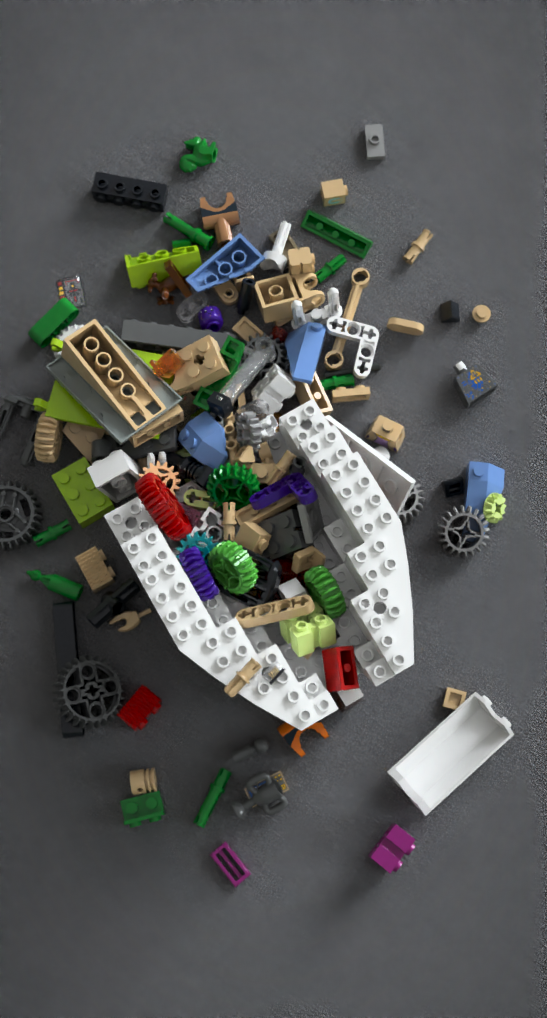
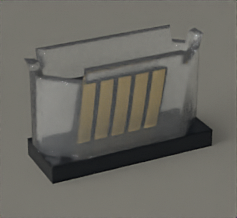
(273, 672)

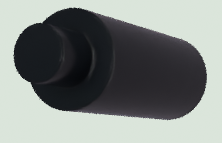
(245, 295)

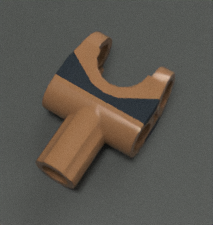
(220, 218)

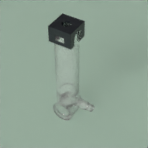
(222, 401)

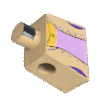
(386, 433)

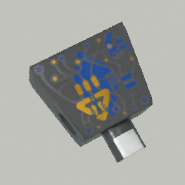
(472, 384)

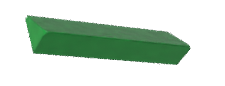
(336, 233)

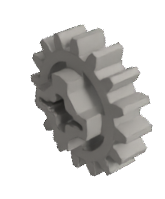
(249, 430)

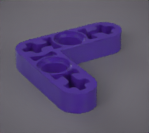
(292, 483)

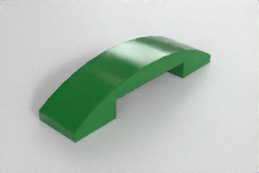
(232, 353)

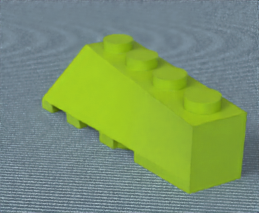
(141, 268)

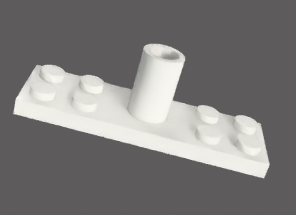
(391, 479)

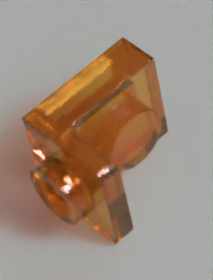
(167, 364)

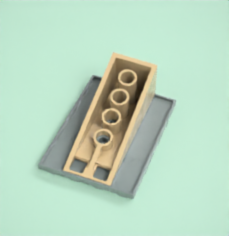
(111, 381)

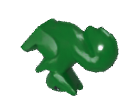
(201, 155)

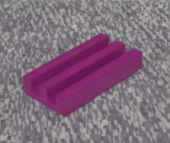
(219, 850)

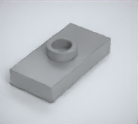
(374, 142)

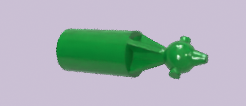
(58, 584)

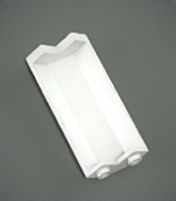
(451, 753)

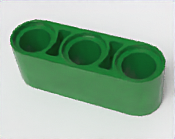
(53, 322)

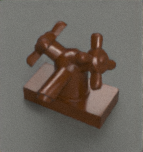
(169, 284)

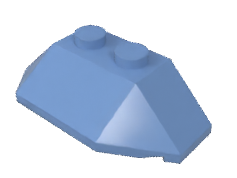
(205, 440)

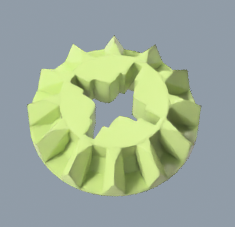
(494, 502)

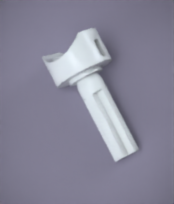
(274, 258)

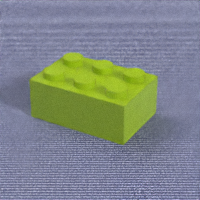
(81, 494)

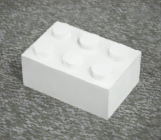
(115, 475)

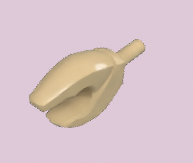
(132, 618)

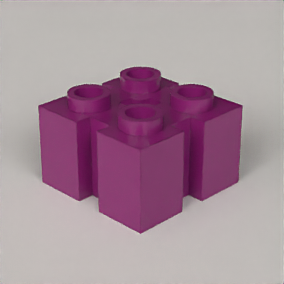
(391, 848)

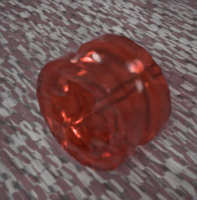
(279, 332)

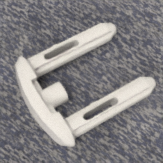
(317, 315)

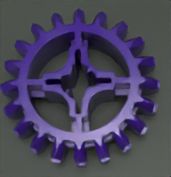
(199, 573)

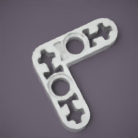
(363, 341)

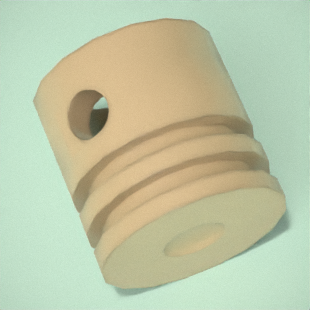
(143, 781)

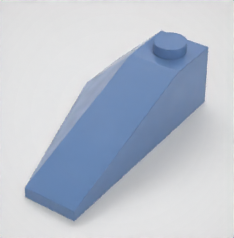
(228, 263)
(304, 350)

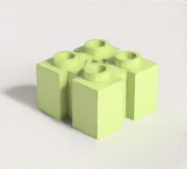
(309, 631)

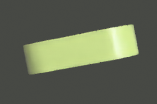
(199, 505)

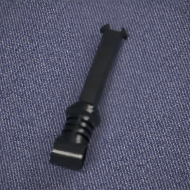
(189, 468)

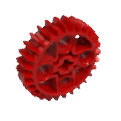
(163, 507)

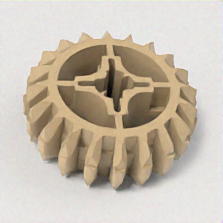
(48, 439)

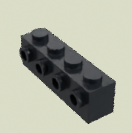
(130, 192)

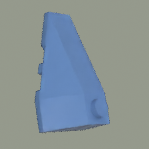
(479, 483)

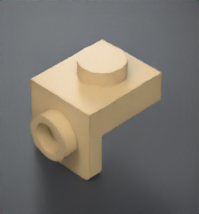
(307, 558)

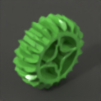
(233, 567)
(325, 591)

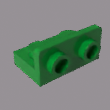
(142, 808)

